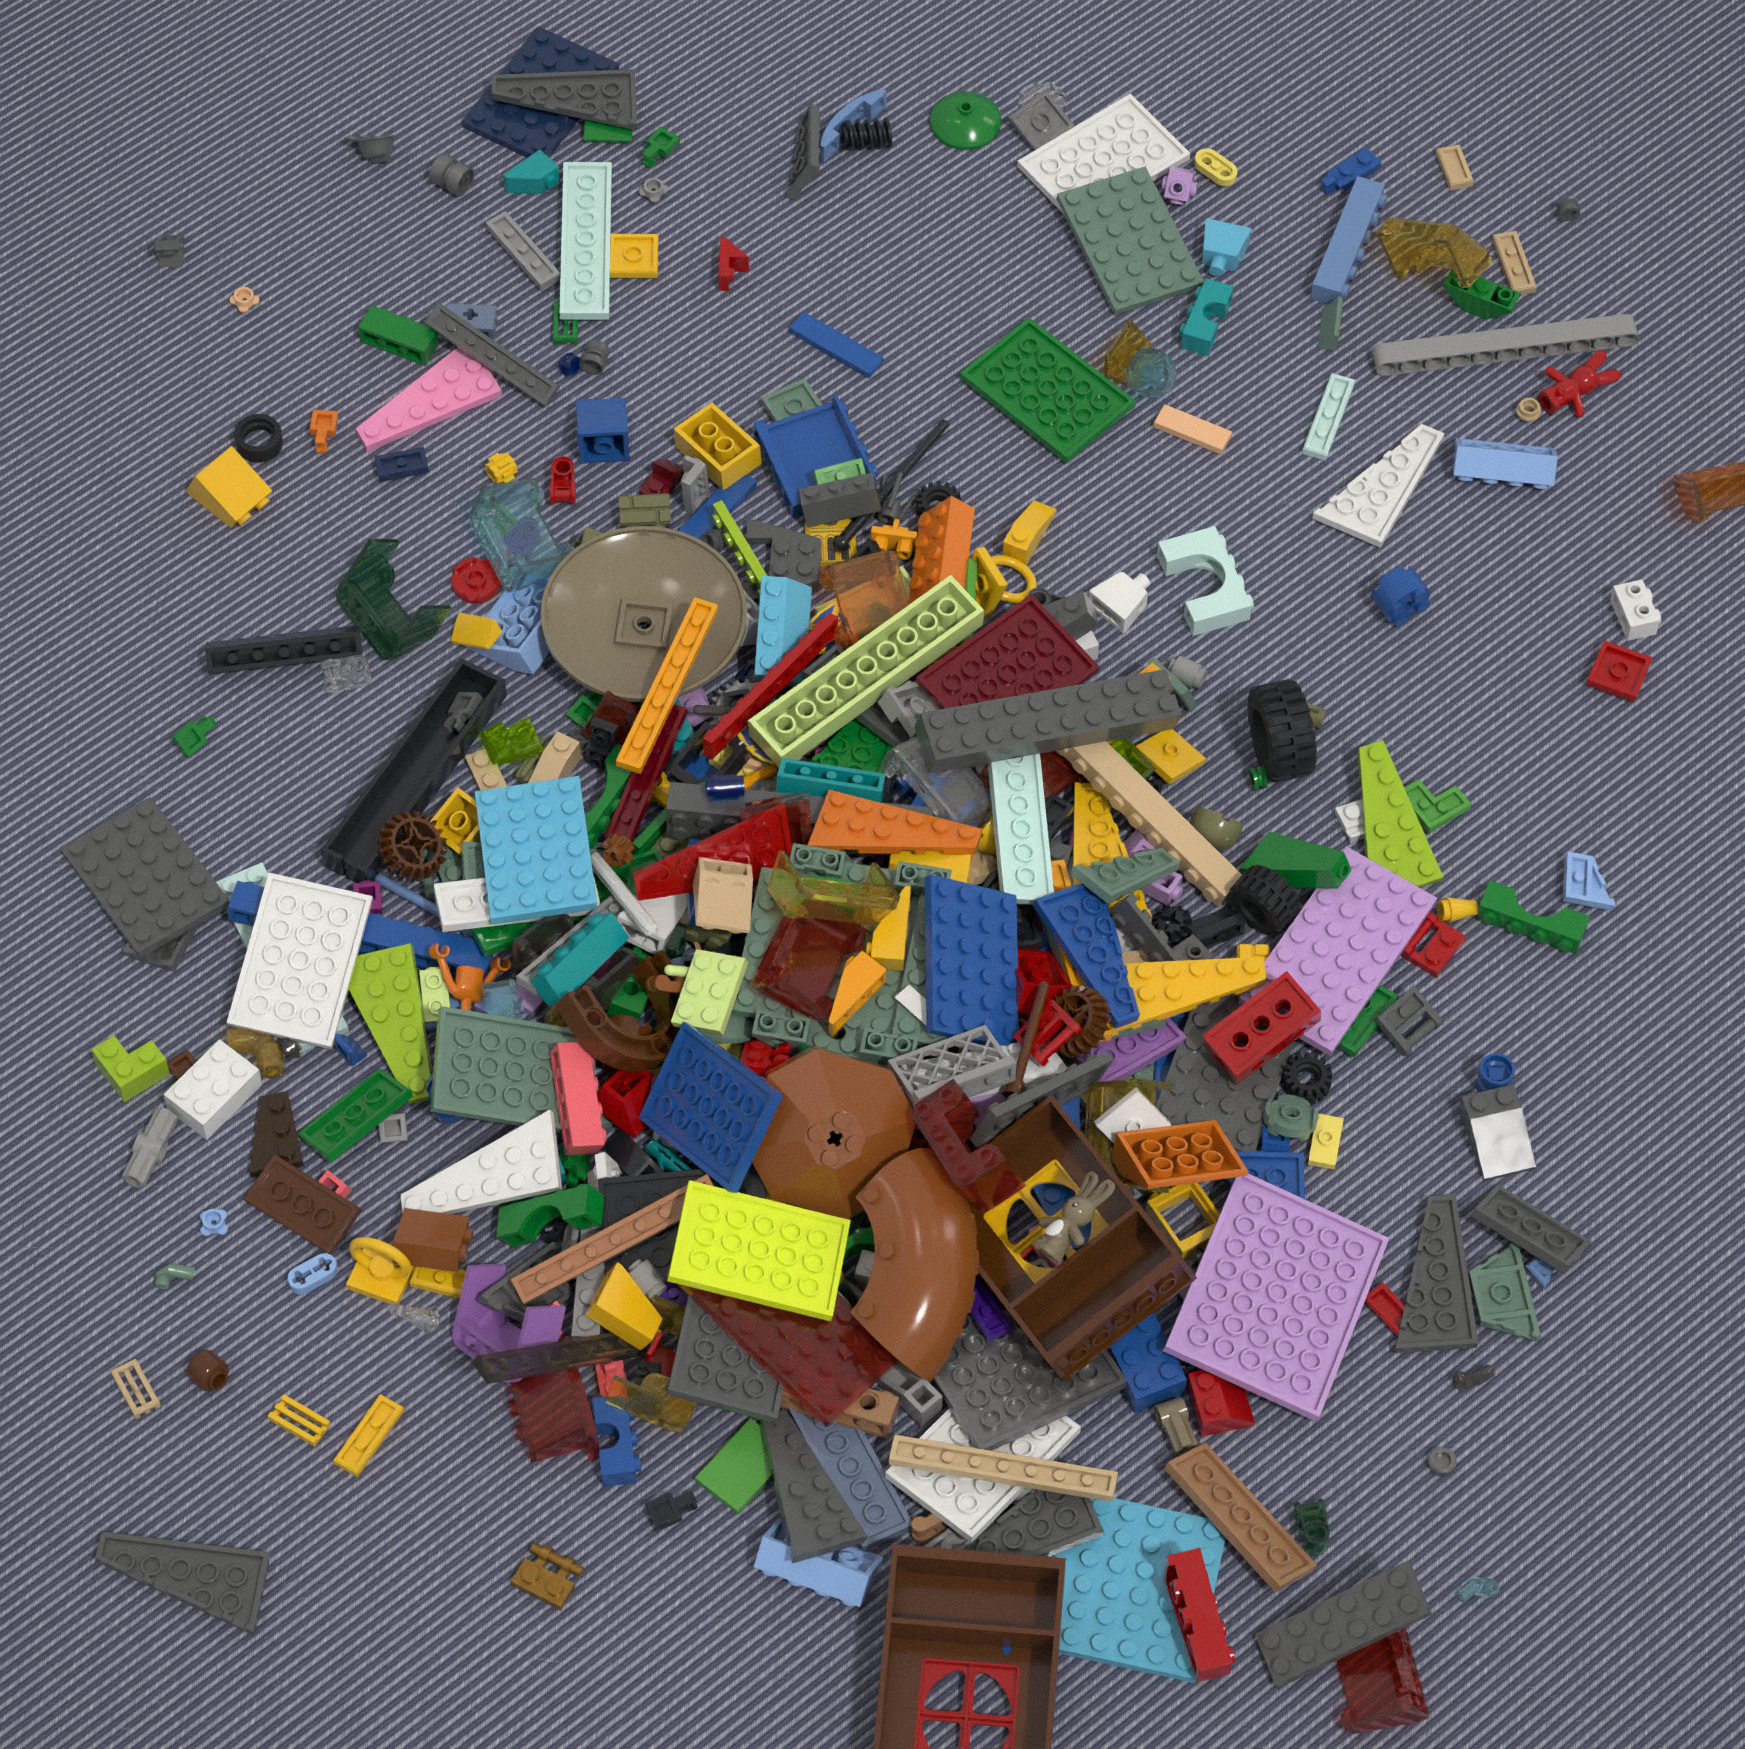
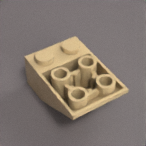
(723, 895)

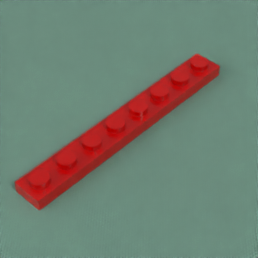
(770, 686)

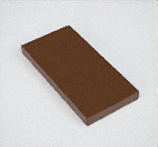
(302, 1204)

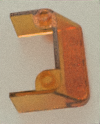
(1711, 489)

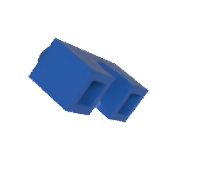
(618, 1462)

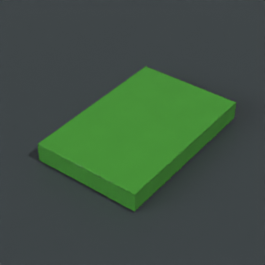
(738, 1469)

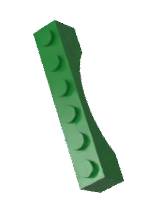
(601, 814)

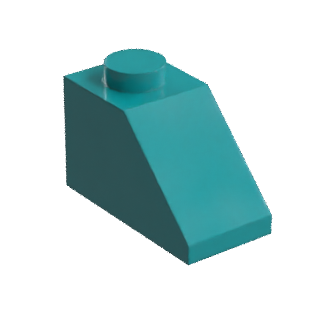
(532, 175)

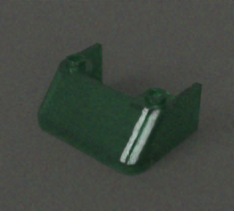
(371, 605)

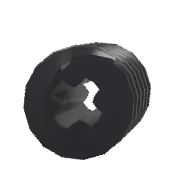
(867, 133)

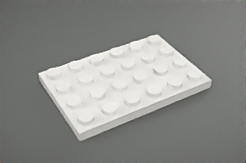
(1102, 147)
(300, 960)
(971, 1503)

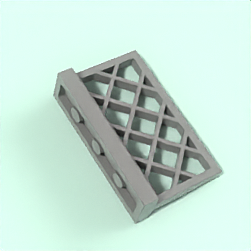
(973, 1082)

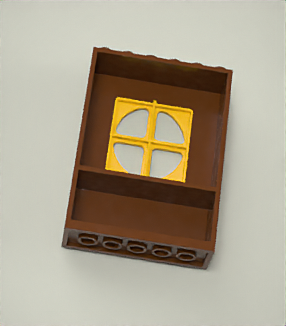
(1102, 1287)

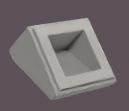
(393, 1128)

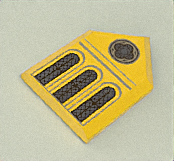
(827, 533)

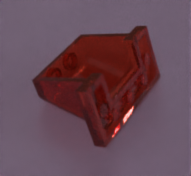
(554, 1414)

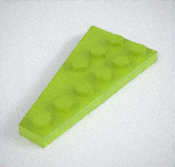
(391, 1003)

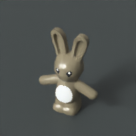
(1075, 1213)

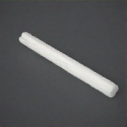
(623, 895)

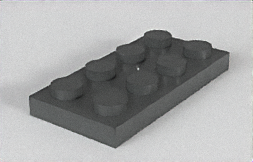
(1531, 1228)

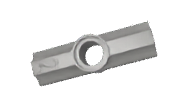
(150, 1148)

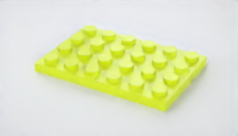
(759, 1250)

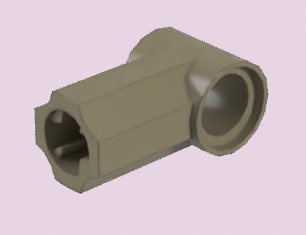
(1174, 1419)

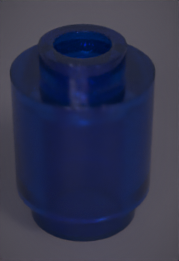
(725, 787)

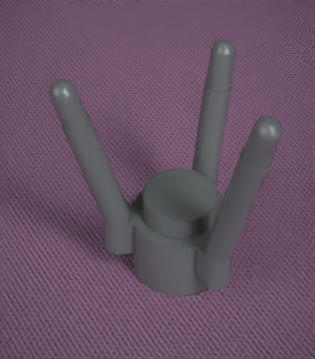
(891, 508)

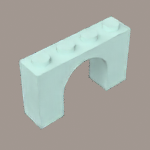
(1207, 551)

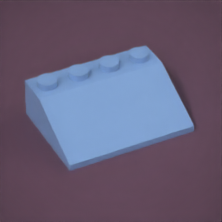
(522, 639)

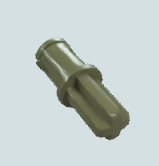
(528, 767)

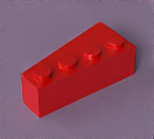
(1198, 1615)

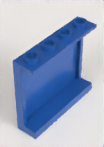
(808, 443)

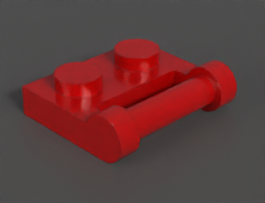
(1438, 950)
(1051, 1021)

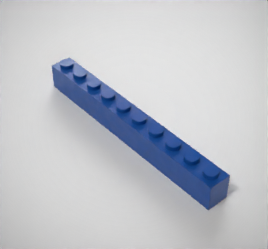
(380, 933)

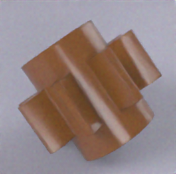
(618, 850)

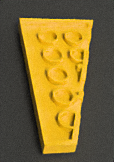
(1180, 986)

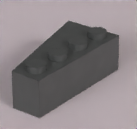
(1074, 614)

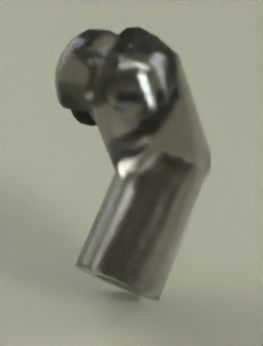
(1474, 1379)

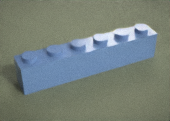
(1348, 241)

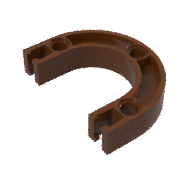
(613, 1044)

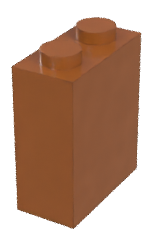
(433, 1239)

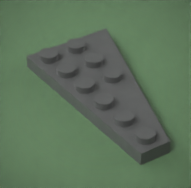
(807, 1499)
(1042, 1526)

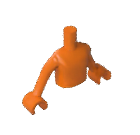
(468, 979)

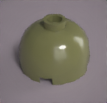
(1215, 828)

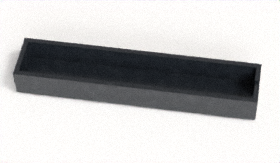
(412, 772)

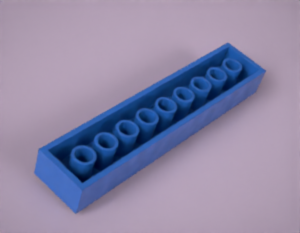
(1150, 1371)

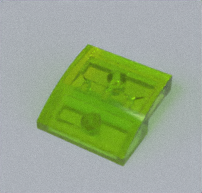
(512, 743)

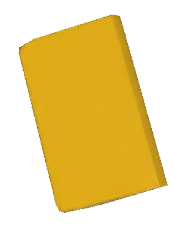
(475, 631)

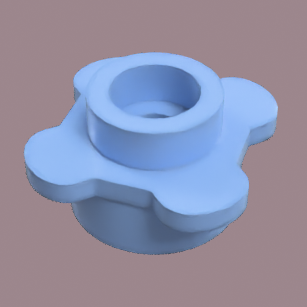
(208, 1217)

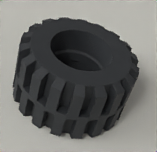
(1264, 899)

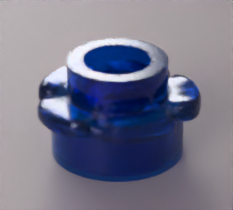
(569, 364)

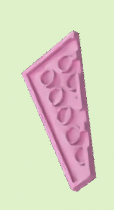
(440, 393)

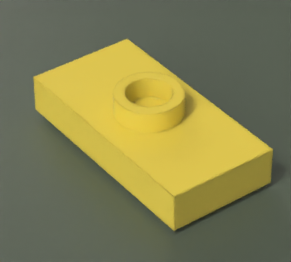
(1326, 1142)

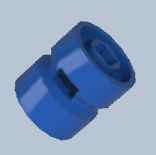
(1495, 1072)

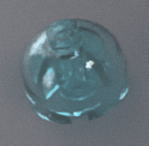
(1151, 373)

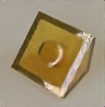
(1121, 351)

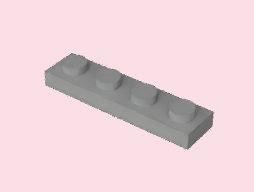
(523, 250)

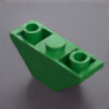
(1482, 297)

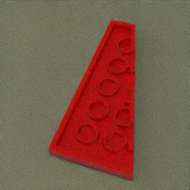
(748, 842)

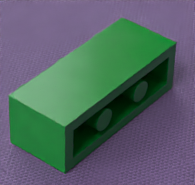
(398, 335)

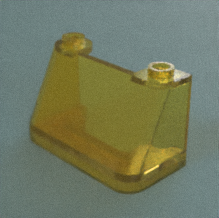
(1422, 244)

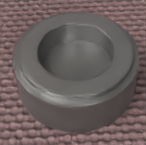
(1442, 1461)

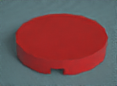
(475, 580)

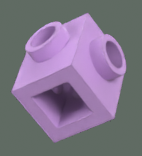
(1186, 179)

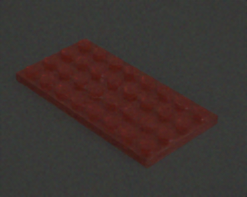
(813, 1358)

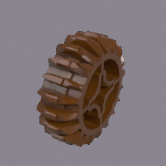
(413, 865)
(1091, 1019)

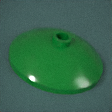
(965, 120)

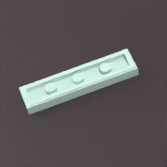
(1328, 416)

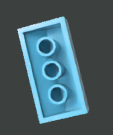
(781, 622)

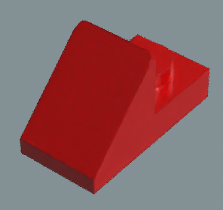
(730, 261)

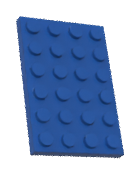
(970, 960)
(710, 1107)

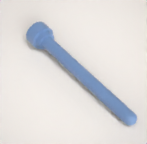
(413, 898)

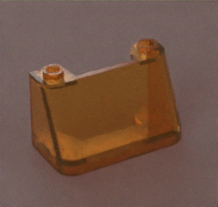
(866, 592)

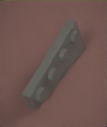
(1141, 932)

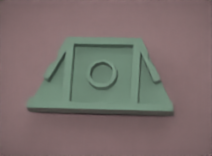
(1504, 1295)

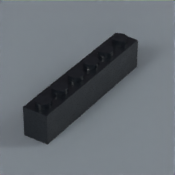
(283, 649)

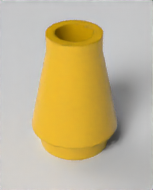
(1455, 909)

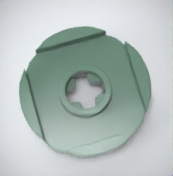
(1299, 1126)

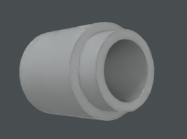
(1188, 672)
(647, 1278)

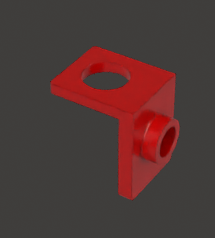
(660, 1354)

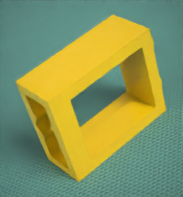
(1178, 1193)

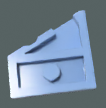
(1584, 883)

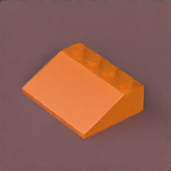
(1176, 1155)

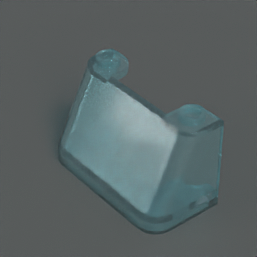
(516, 534)

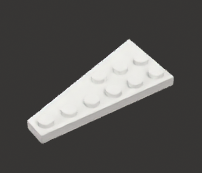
(1381, 492)
(504, 1171)

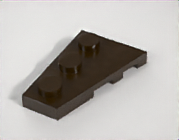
(275, 1133)

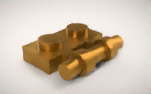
(544, 1584)

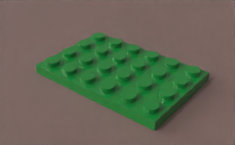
(1047, 389)

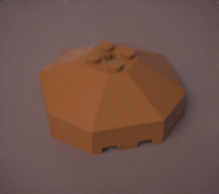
(823, 1095)

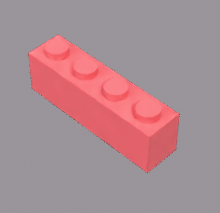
(577, 1099)

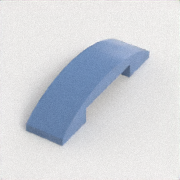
(867, 105)

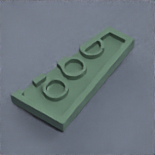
(1125, 874)

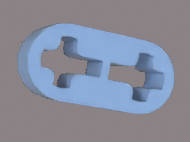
(312, 1273)

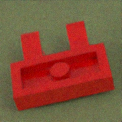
(761, 1056)

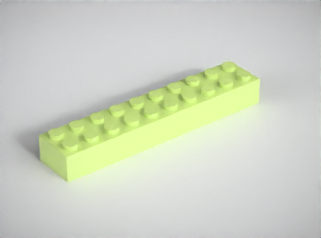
(865, 670)

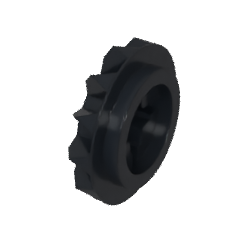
(1177, 931)

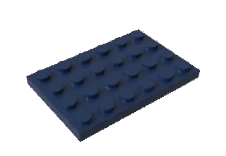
(526, 128)

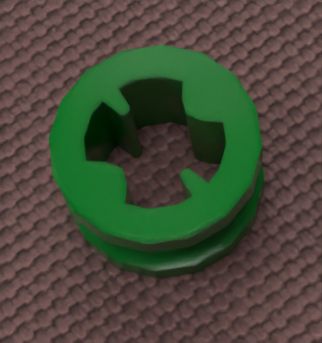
(1258, 777)

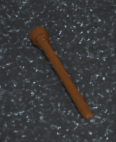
(1027, 1044)

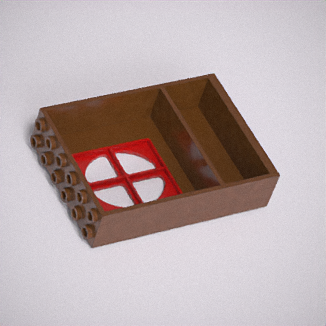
(955, 1616)

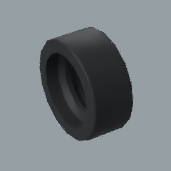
(258, 453)

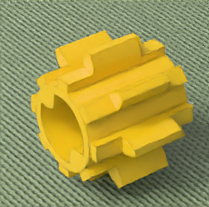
(501, 468)

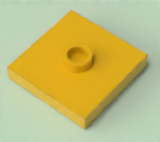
(634, 255)
(1171, 755)

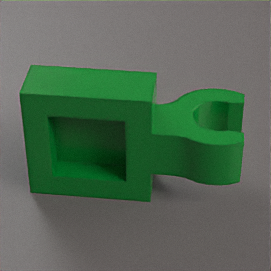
(659, 143)
(191, 735)
(576, 1165)

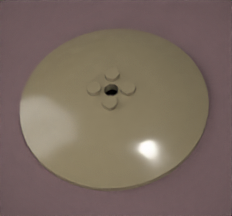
(631, 579)

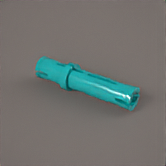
(666, 1157)

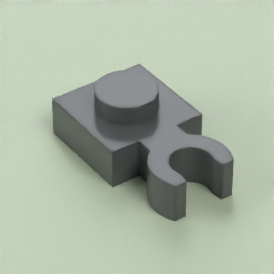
(462, 708)

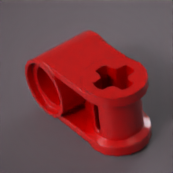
(562, 484)

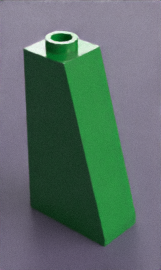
(1300, 862)

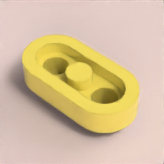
(1218, 168)

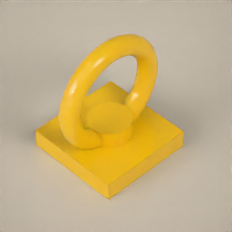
(991, 583)
(376, 1273)

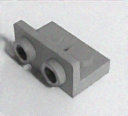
(694, 484)

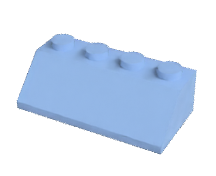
(1505, 462)
(839, 1574)

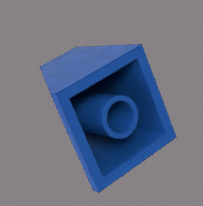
(602, 430)

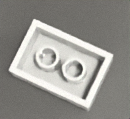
(213, 1089)

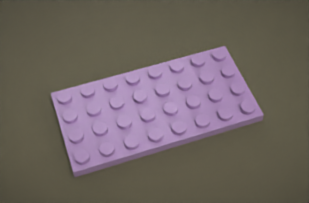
(1347, 944)

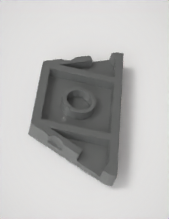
(505, 1298)

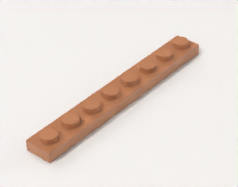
(602, 1246)

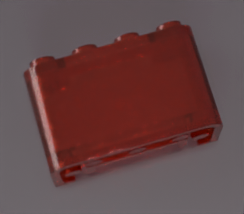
(980, 1175)

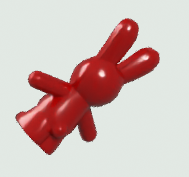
(1580, 382)

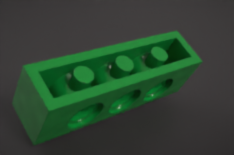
(632, 1004)

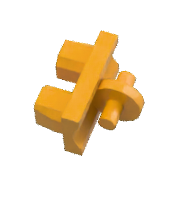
(895, 538)

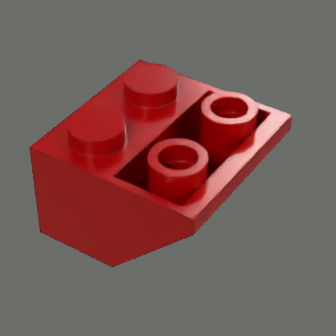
(624, 1099)

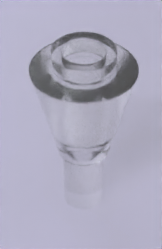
(424, 1318)

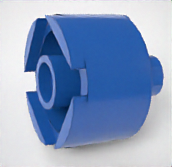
(1401, 595)

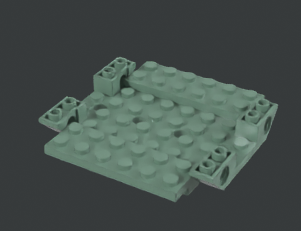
(882, 1025)

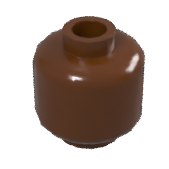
(208, 1370)

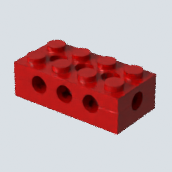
(1261, 1010)

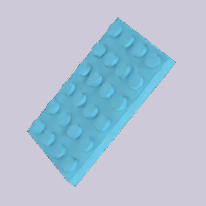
(535, 850)

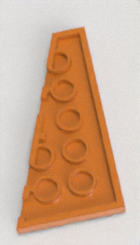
(879, 828)

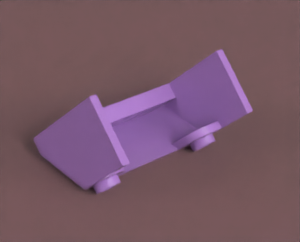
(486, 1331)

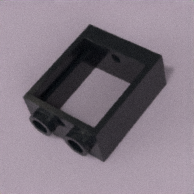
(732, 765)

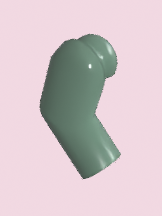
(172, 1271)

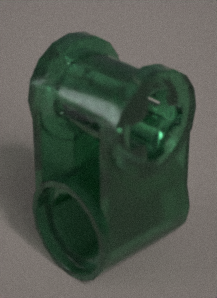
(1312, 1521)

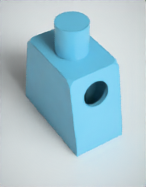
(1224, 245)

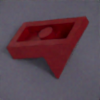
(663, 479)

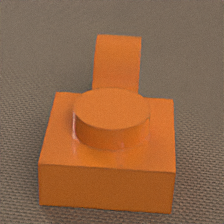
(323, 425)

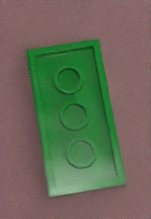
(355, 1115)

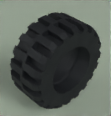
(1282, 730)

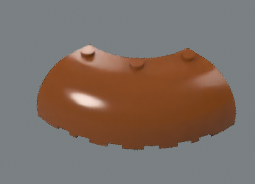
(921, 1261)

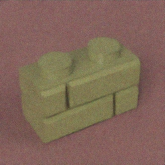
(645, 510)

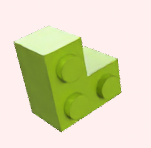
(130, 1072)

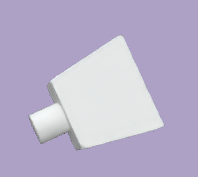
(1120, 599)

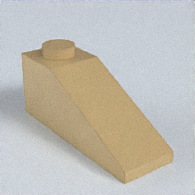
(557, 759)

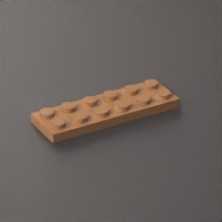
(1240, 1517)

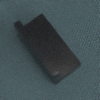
(1218, 927)

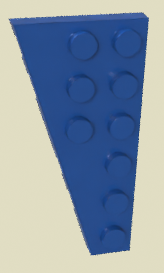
(1091, 943)

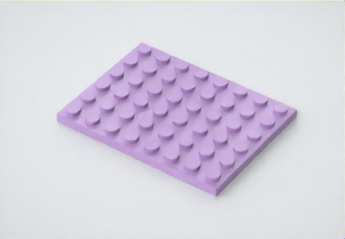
(1277, 1295)

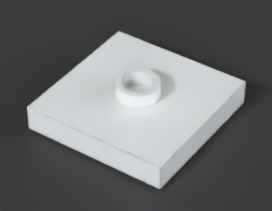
(1131, 1114)

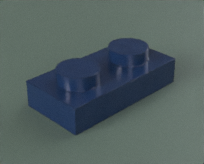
(401, 464)

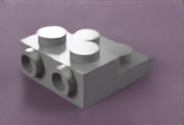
(906, 704)

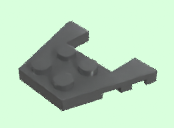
(792, 554)

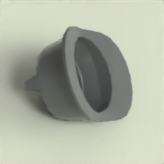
(374, 148)

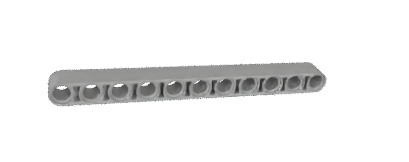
(1505, 345)

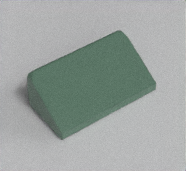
(1330, 325)

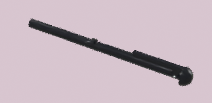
(841, 542)

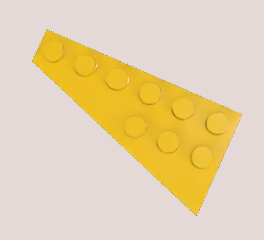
(1096, 834)

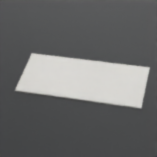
(913, 1002)

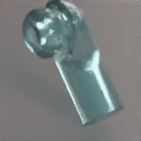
(1477, 1586)

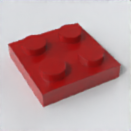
(1619, 671)

